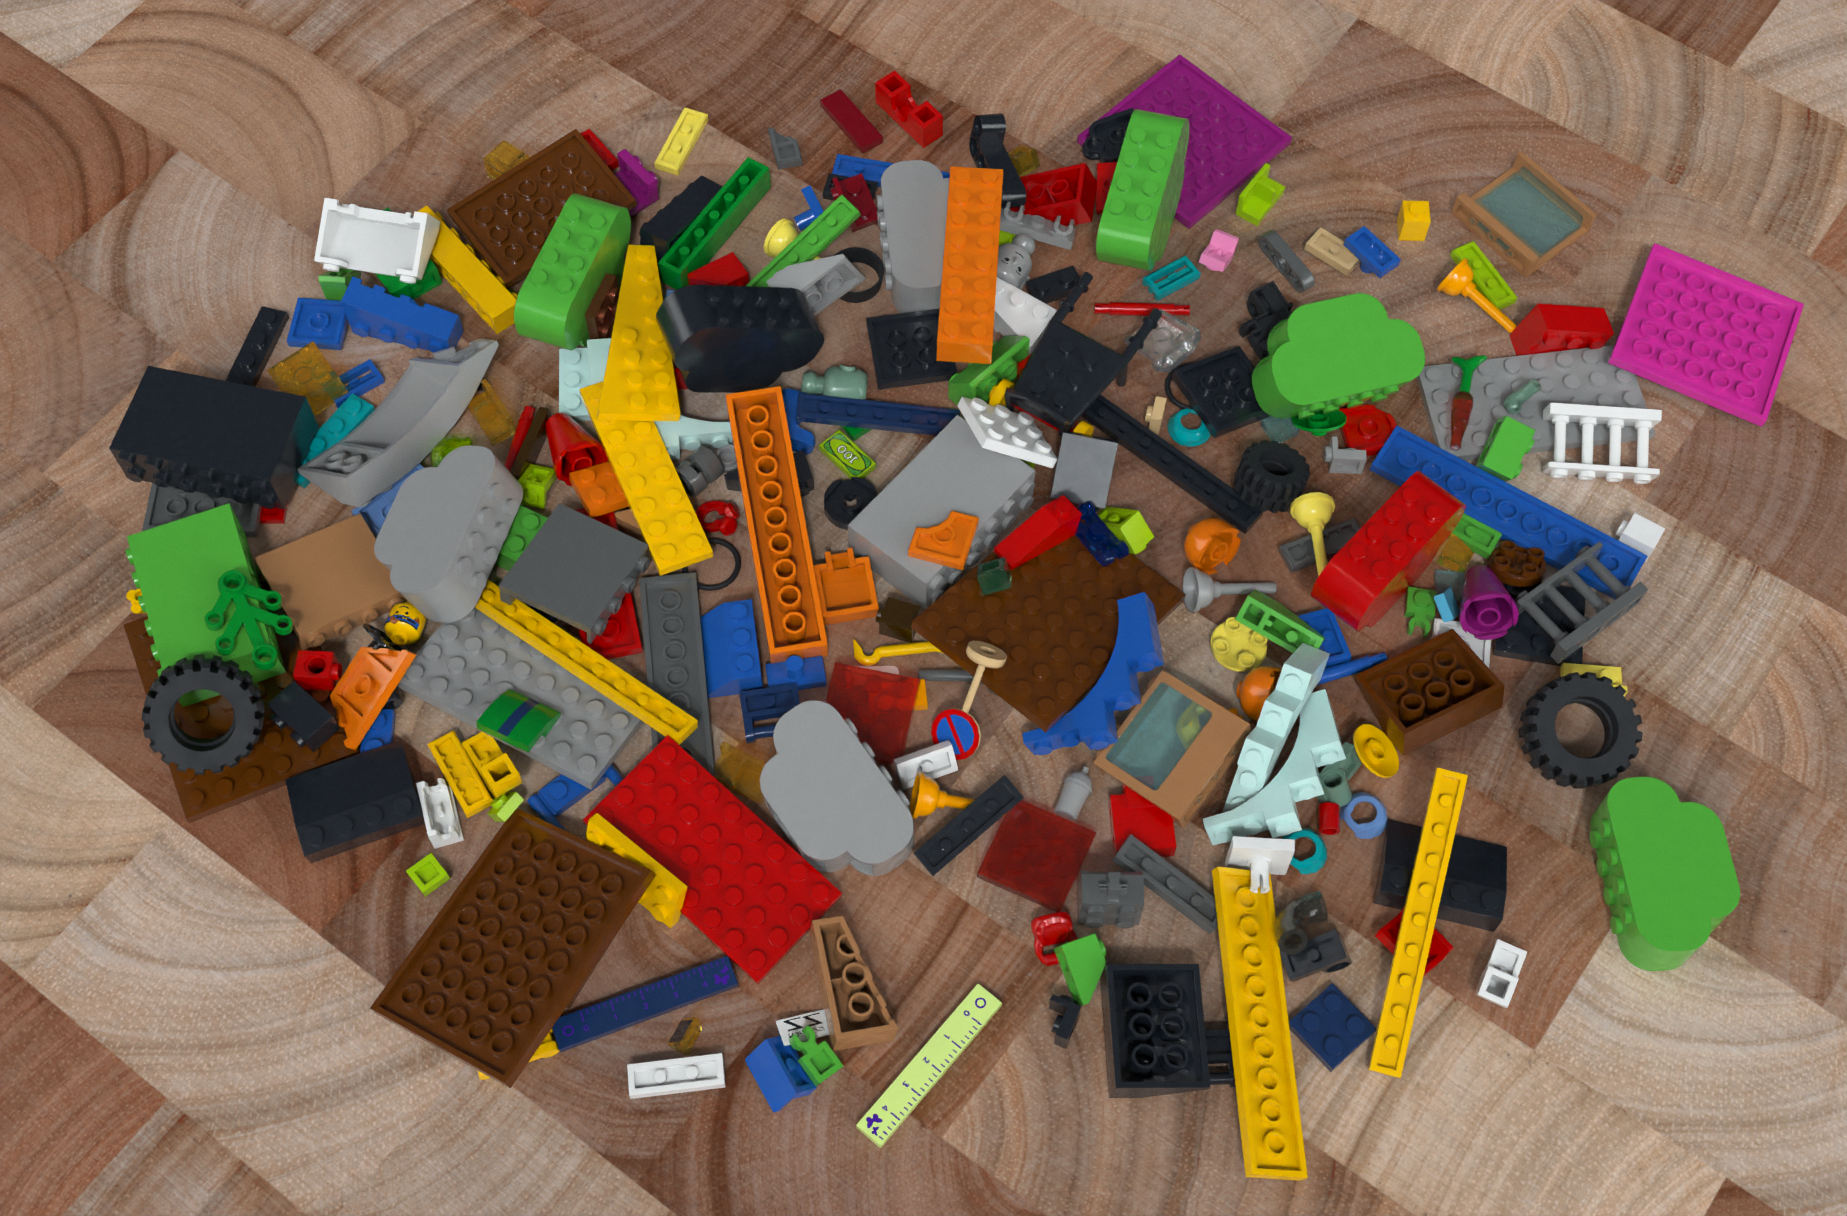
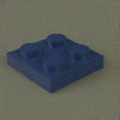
(1331, 1027)

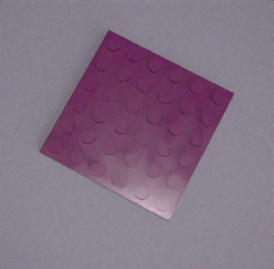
(1225, 134)

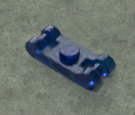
(1098, 536)

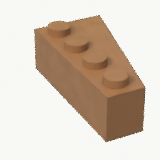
(850, 999)

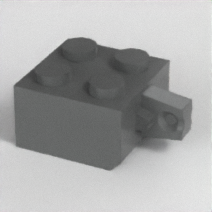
(1110, 898)

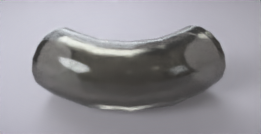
(1295, 918)

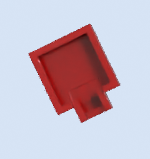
(1142, 819)

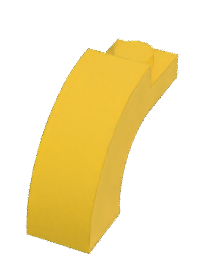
(492, 765)

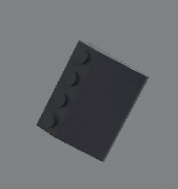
(354, 801)
(1473, 882)
(1154, 1029)

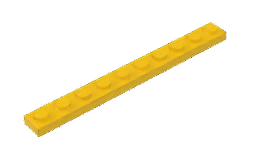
(587, 665)
(1417, 923)

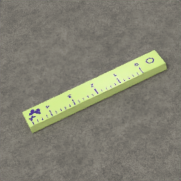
(928, 1065)

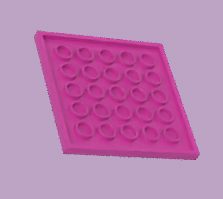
(1707, 334)

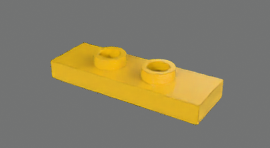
(460, 774)

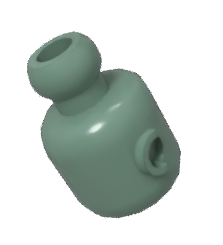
(837, 382)

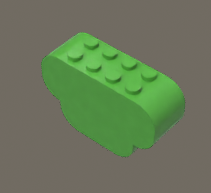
(1144, 191)
(569, 269)
(1335, 357)
(1661, 872)

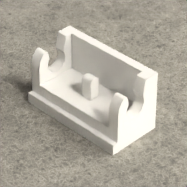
(440, 813)

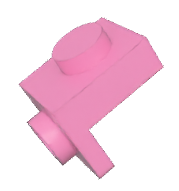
(1219, 251)

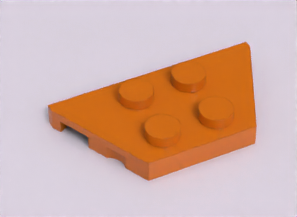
(367, 688)

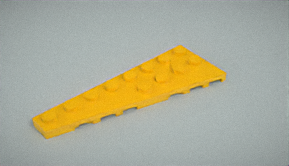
(639, 366)

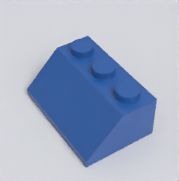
(731, 649)

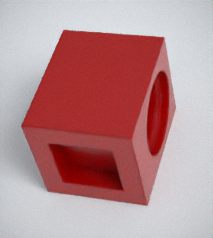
(309, 662)

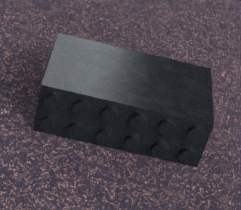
(215, 437)

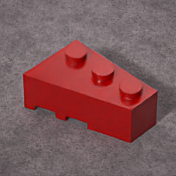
(1561, 329)

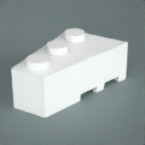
(1020, 313)

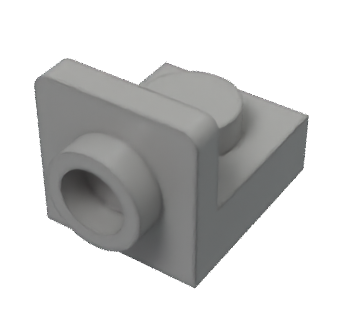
(1344, 460)

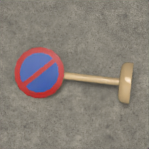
(958, 724)

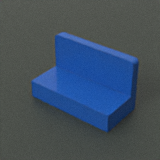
(779, 1073)

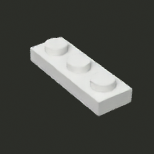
(676, 1076)

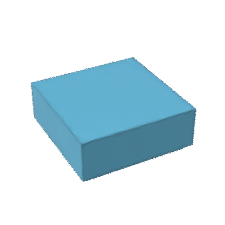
(1447, 604)

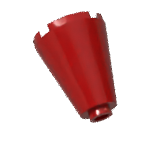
(571, 446)

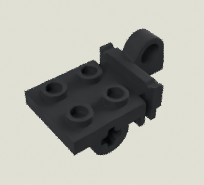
(1267, 309)

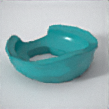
(1186, 436)
(1318, 860)

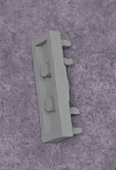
(1037, 227)

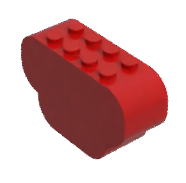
(1388, 552)

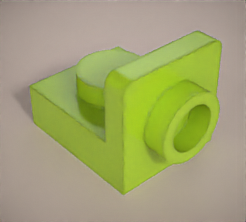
(535, 484)

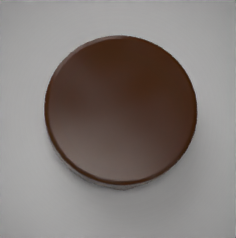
(1517, 564)

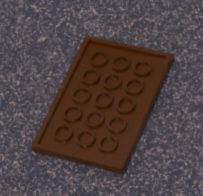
(518, 209)

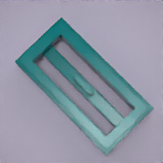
(1174, 281)

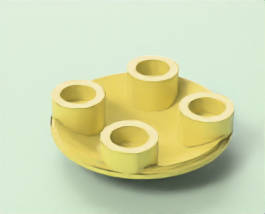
(1238, 646)

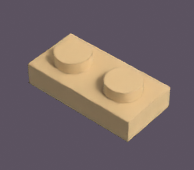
(1332, 251)

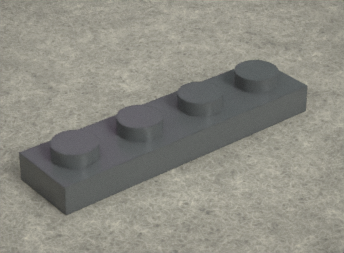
(1168, 883)

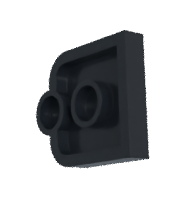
(1107, 137)

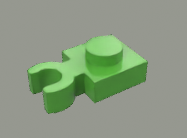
(1421, 608)
(818, 1060)

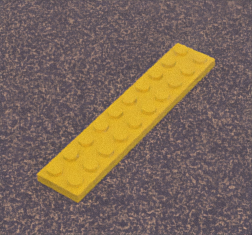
(1258, 1029)

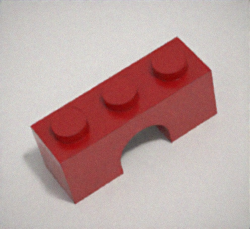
(920, 121)

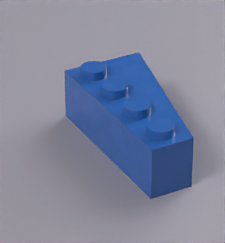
(399, 319)

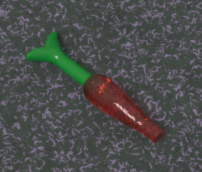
(1463, 401)

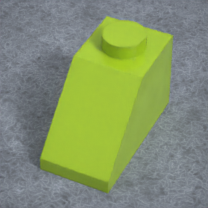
(1127, 526)

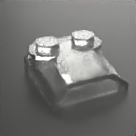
(1169, 342)

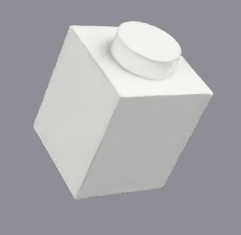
(1640, 534)

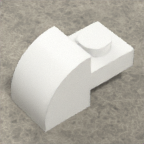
(1501, 973)

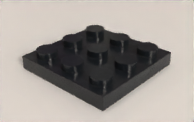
(906, 349)
(1221, 391)
(1529, 640)

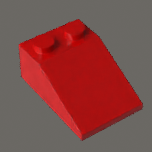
(1061, 192)

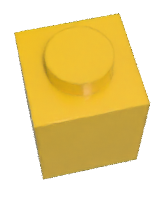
(1413, 220)

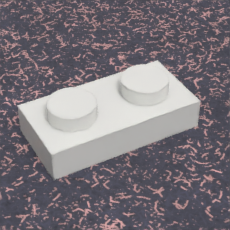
(933, 761)

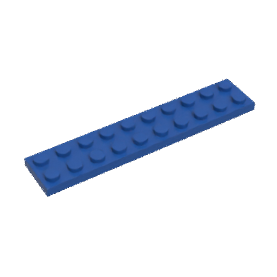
(1508, 509)

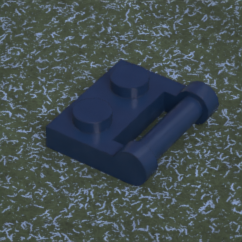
(764, 705)

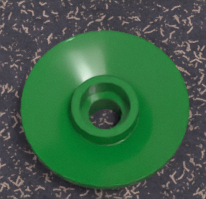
(1321, 423)

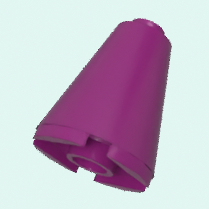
(1486, 605)

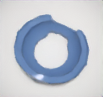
(1365, 830)

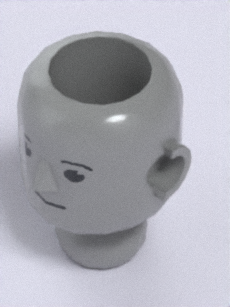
(1015, 260)

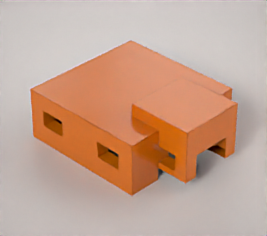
(845, 588)

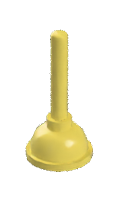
(780, 237)
(1314, 512)

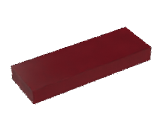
(851, 121)

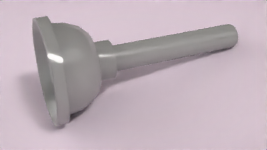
(1201, 589)

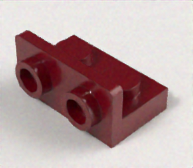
(858, 194)

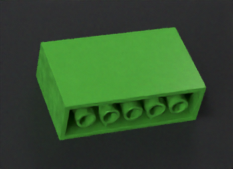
(179, 585)

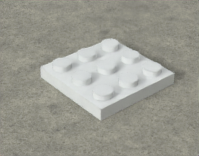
(1007, 431)

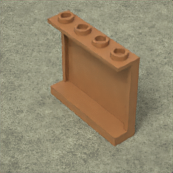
(329, 581)

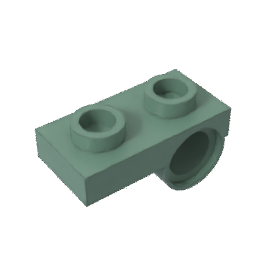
(1336, 777)

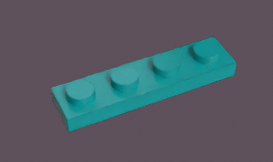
(338, 426)

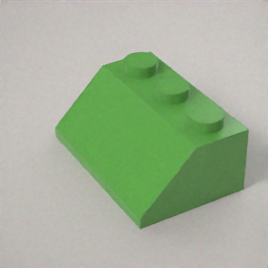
(979, 379)

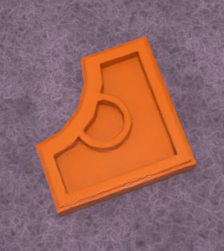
(947, 542)

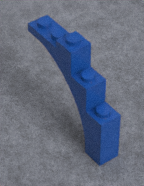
(1117, 689)

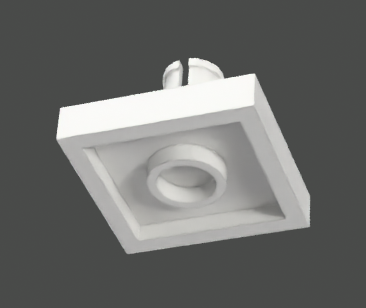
(1261, 857)

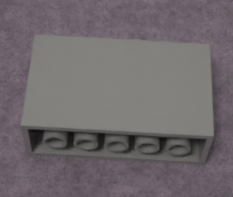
(942, 478)

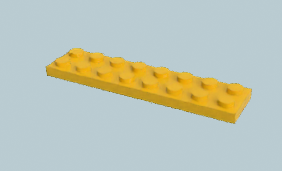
(650, 488)

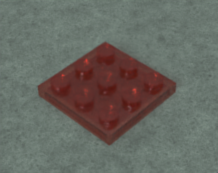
(877, 705)
(1036, 855)

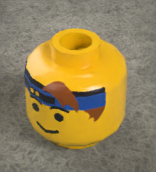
(404, 624)

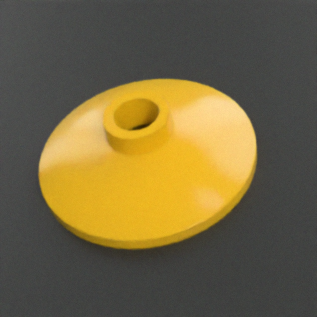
(1376, 751)

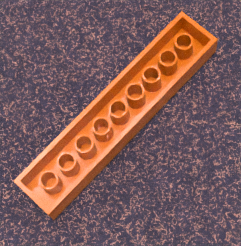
(776, 525)

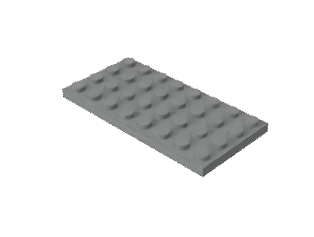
(1565, 377)
(479, 660)

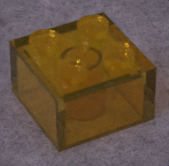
(310, 376)

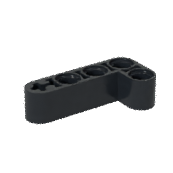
(989, 152)

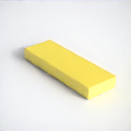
(681, 141)

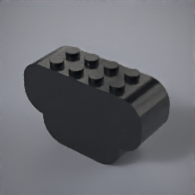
(737, 335)

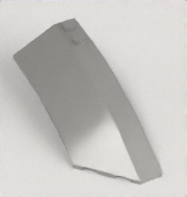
(403, 426)

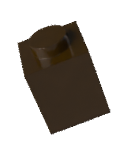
(897, 618)

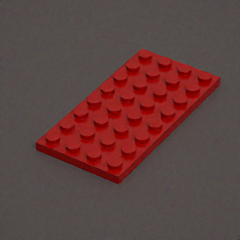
(741, 877)

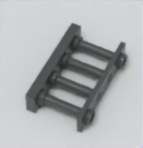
(1585, 627)

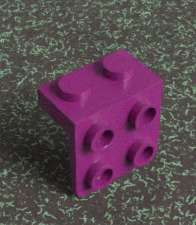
(637, 181)

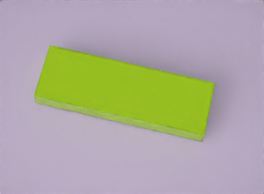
(1486, 277)

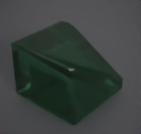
(994, 576)

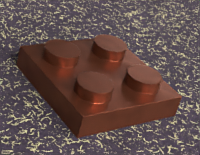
(602, 309)

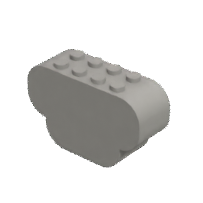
(914, 228)
(449, 531)
(834, 795)

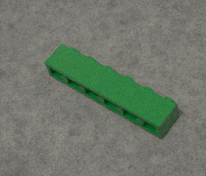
(715, 223)

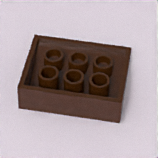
(1430, 691)

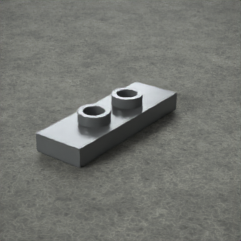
(1300, 552)

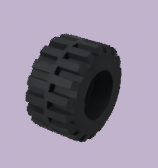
(1271, 476)

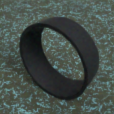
(867, 257)

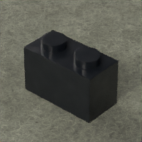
(302, 716)

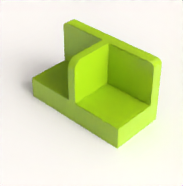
(1259, 197)

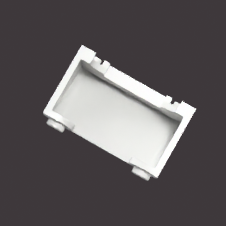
(375, 240)

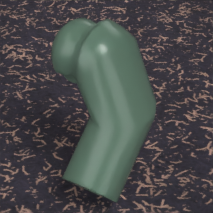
(1514, 401)

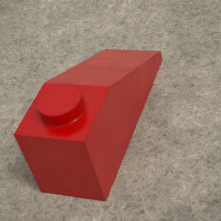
(1040, 532)

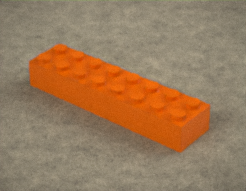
(970, 265)

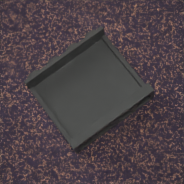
(576, 570)

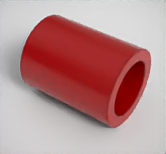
(1329, 818)

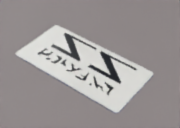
(795, 1025)

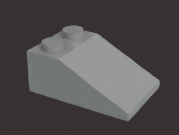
(819, 280)

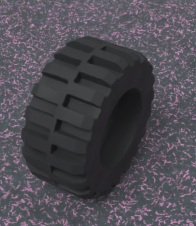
(1611, 708)
(195, 752)

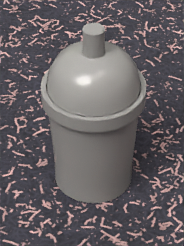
(1074, 794)

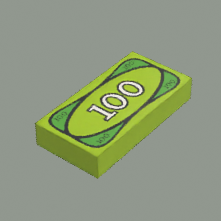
(847, 456)

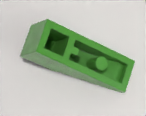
(1277, 622)

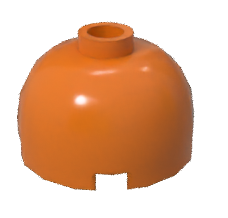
(1210, 544)
(1256, 689)

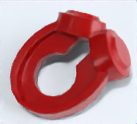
(725, 525)

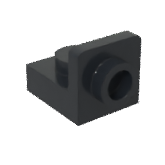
(1064, 1025)

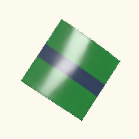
(517, 720)

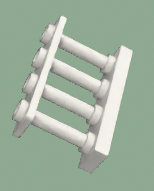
(1615, 419)

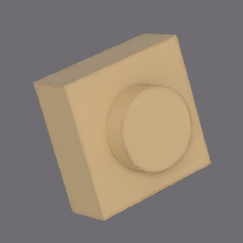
(1155, 414)

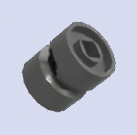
(700, 469)

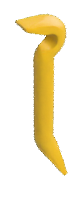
(892, 650)

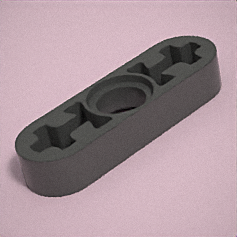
(1286, 261)

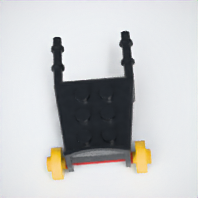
(1068, 370)

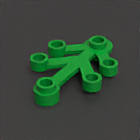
(246, 615)

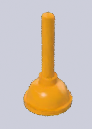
(1460, 281)
(928, 797)

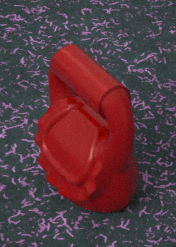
(1051, 930)

